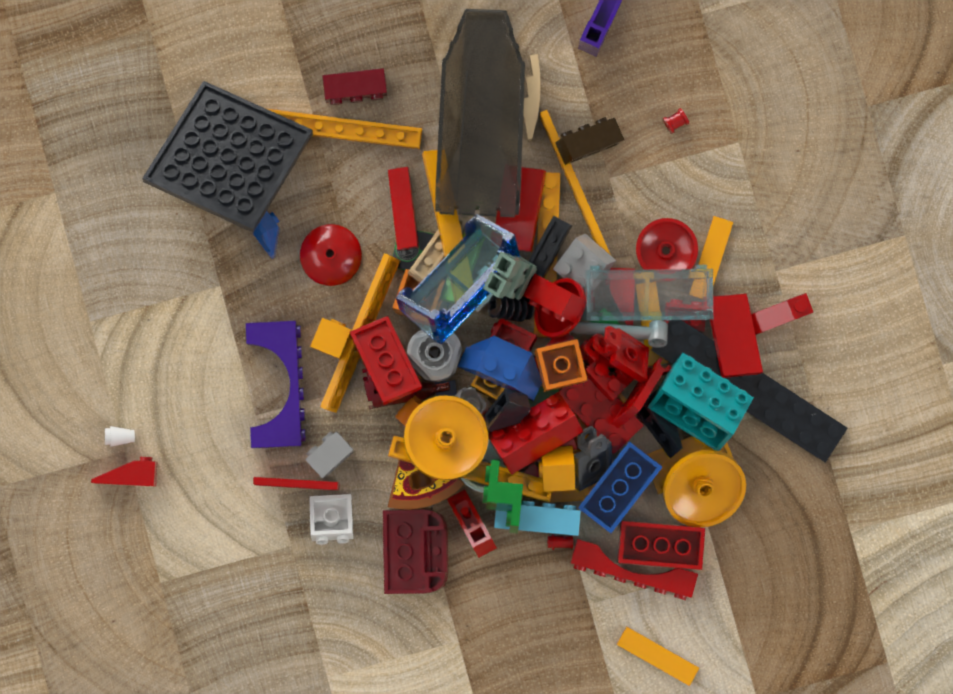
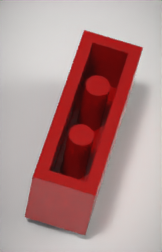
(554, 299)

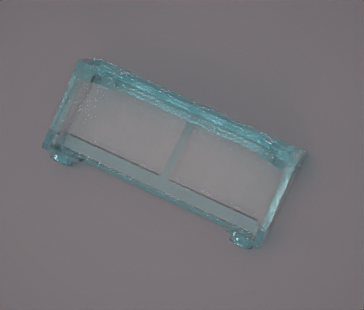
(648, 294)

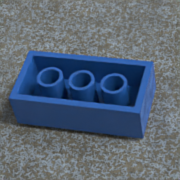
(620, 487)

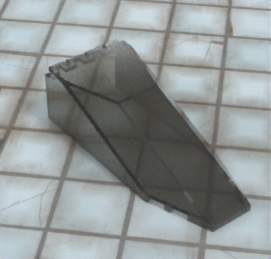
(481, 118)

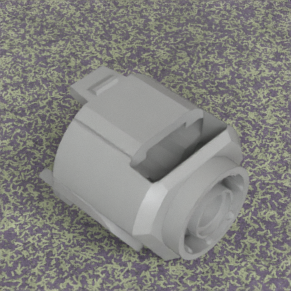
(434, 368)

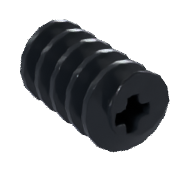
(510, 309)

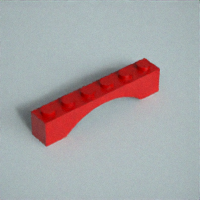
(676, 580)

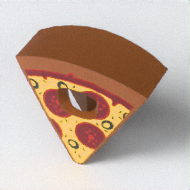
(416, 490)

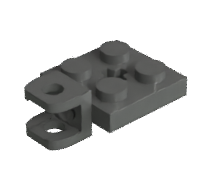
(592, 459)

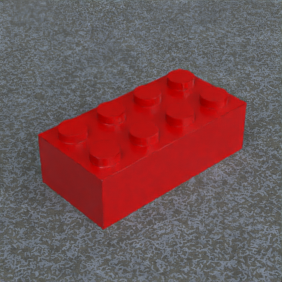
(538, 433)
(661, 545)

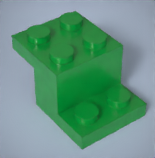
(503, 496)

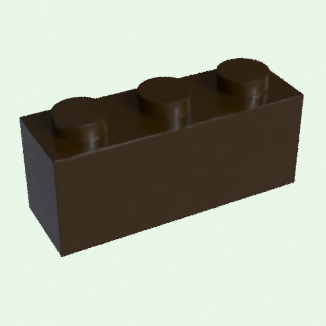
(589, 140)

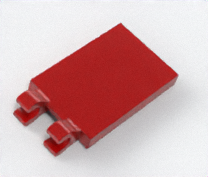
(640, 394)

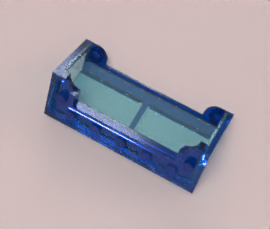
(458, 280)

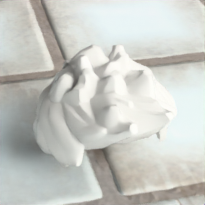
(476, 398)

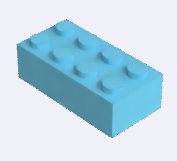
(544, 519)

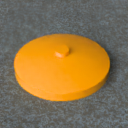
(446, 437)
(704, 488)

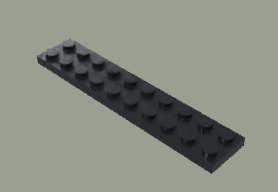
(771, 402)

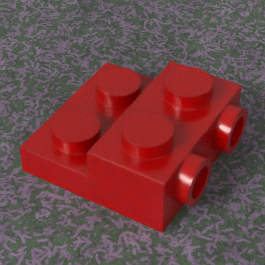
(514, 334)

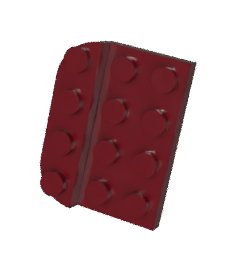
(414, 551)

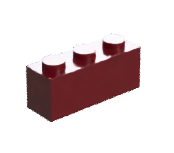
(354, 86)

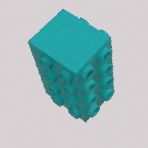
(700, 402)

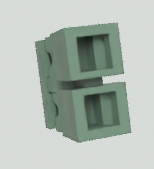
(512, 276)

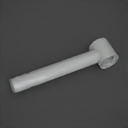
(655, 333)

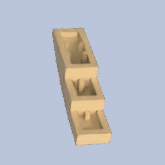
(531, 104)

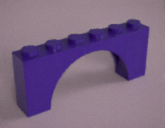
(598, 26)
(286, 427)

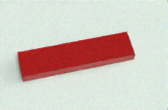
(403, 208)

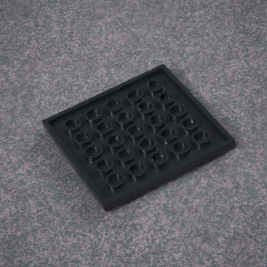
(228, 156)

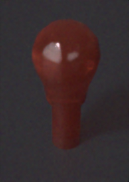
(430, 389)

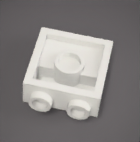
(331, 518)

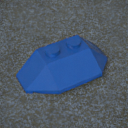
(267, 233)
(503, 365)

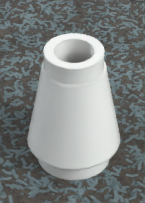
(118, 436)

